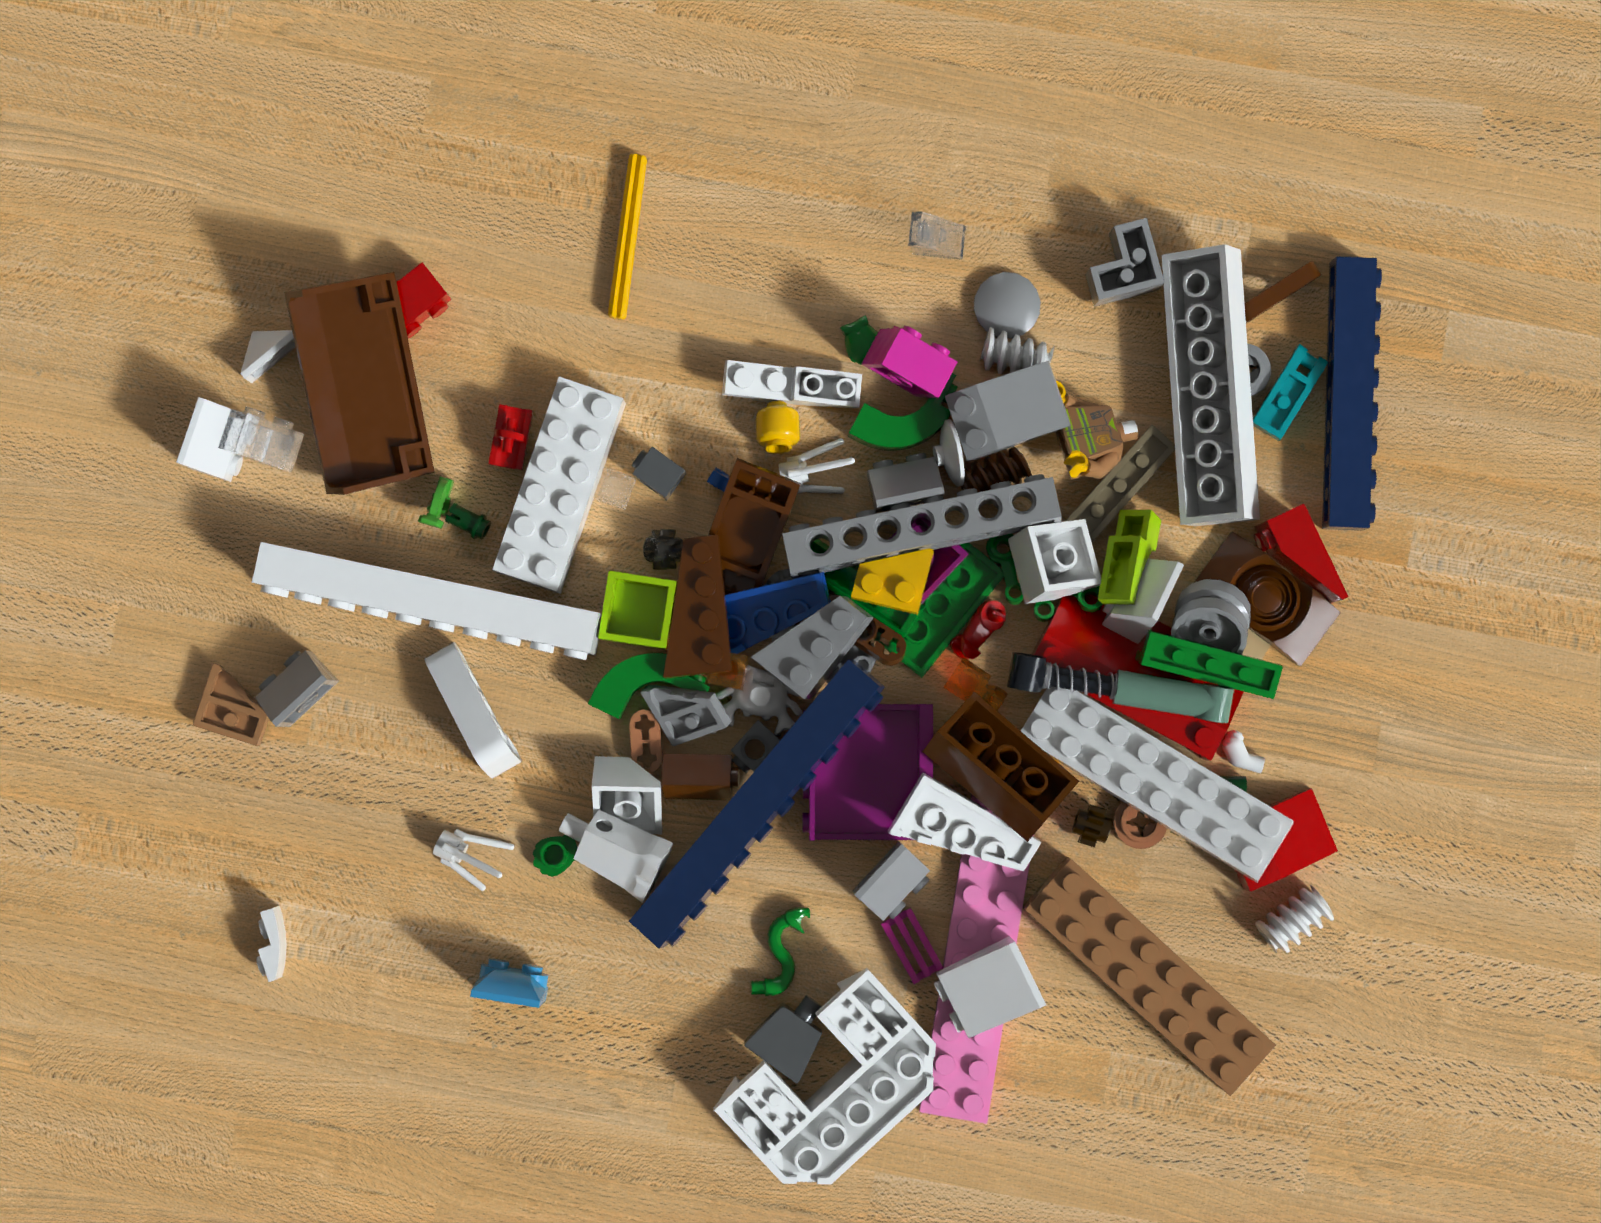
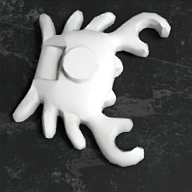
(762, 696)

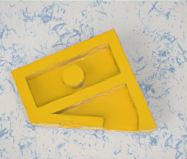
(894, 581)

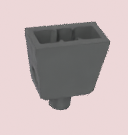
(787, 1038)

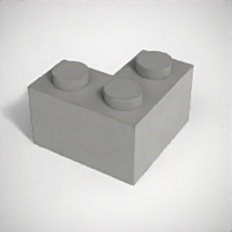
(1135, 266)

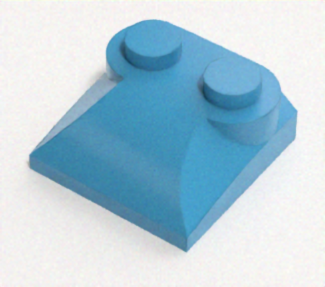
(510, 984)

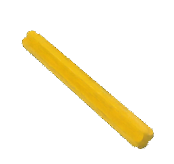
(627, 236)

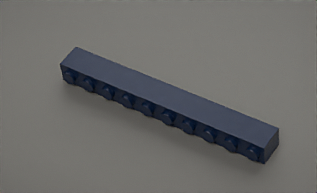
(757, 804)

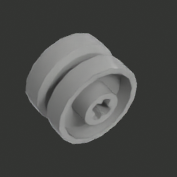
(1213, 615)

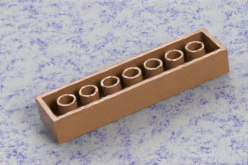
(1149, 976)

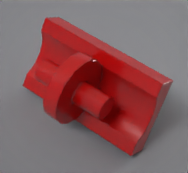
(511, 437)

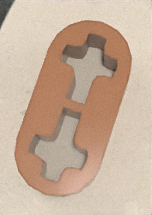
(654, 741)

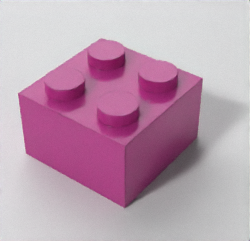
(910, 362)

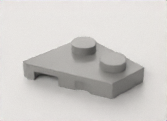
(685, 712)

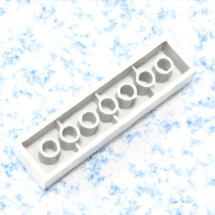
(1210, 386)
(1158, 780)

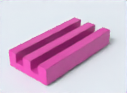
(926, 971)

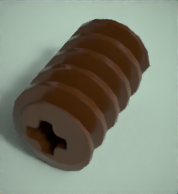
(1005, 469)

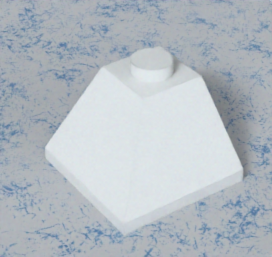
(627, 793)

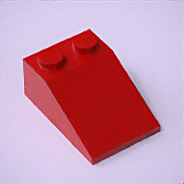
(1298, 548)
(1303, 845)

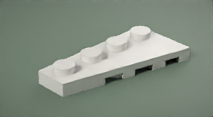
(954, 822)

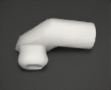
(1238, 755)

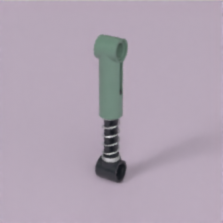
(1125, 688)

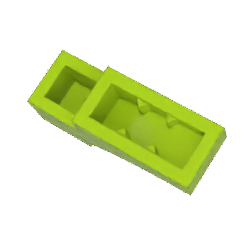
(1127, 556)

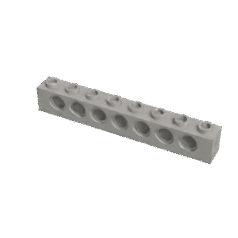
(941, 534)

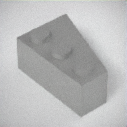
(815, 647)

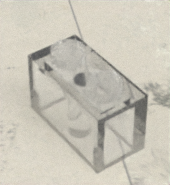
(260, 439)

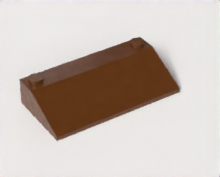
(359, 383)

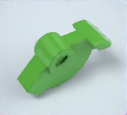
(439, 504)

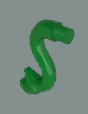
(772, 987)

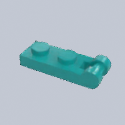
(1288, 393)

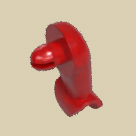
(987, 619)

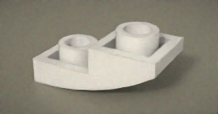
(272, 957)

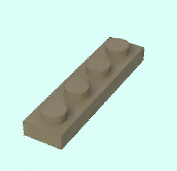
(1123, 481)

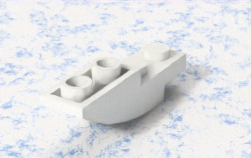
(792, 385)

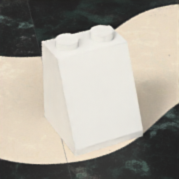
(989, 988)

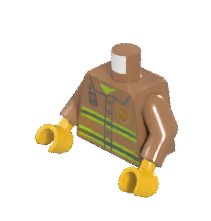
(1094, 439)

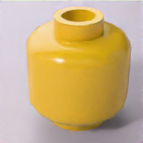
(777, 427)

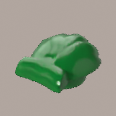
(858, 338)
(554, 854)

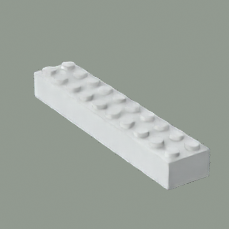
(426, 598)

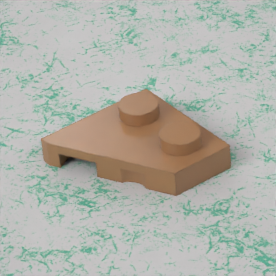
(230, 709)

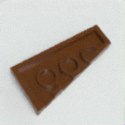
(699, 619)

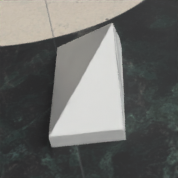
(265, 351)

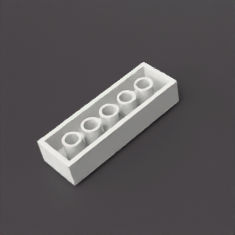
(559, 485)

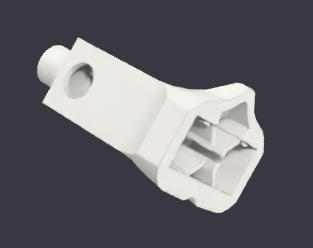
(619, 851)

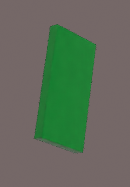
(948, 610)

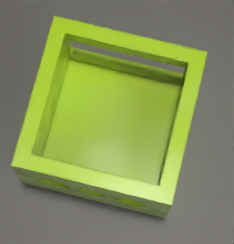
(637, 610)

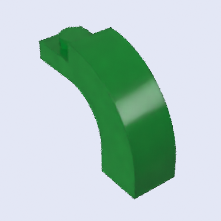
(901, 432)
(630, 675)

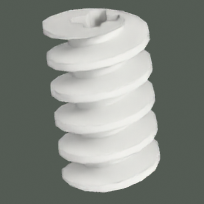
(1012, 353)
(1294, 920)

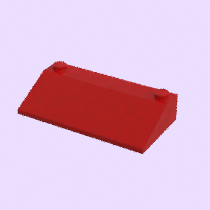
(1083, 642)

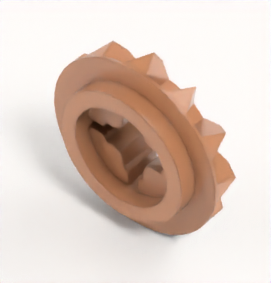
(1129, 834)

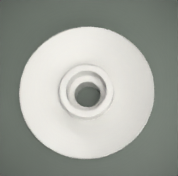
(950, 453)

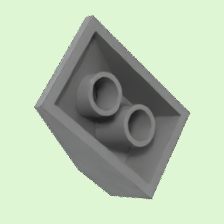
(1007, 411)

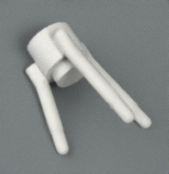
(800, 471)
(451, 848)

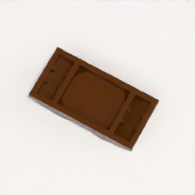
(751, 523)
(1282, 607)

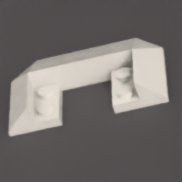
(854, 1107)

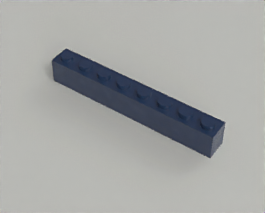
(1350, 394)

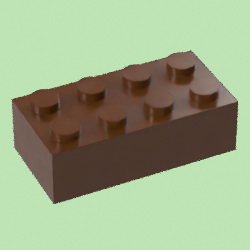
(1000, 766)

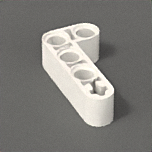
(472, 711)

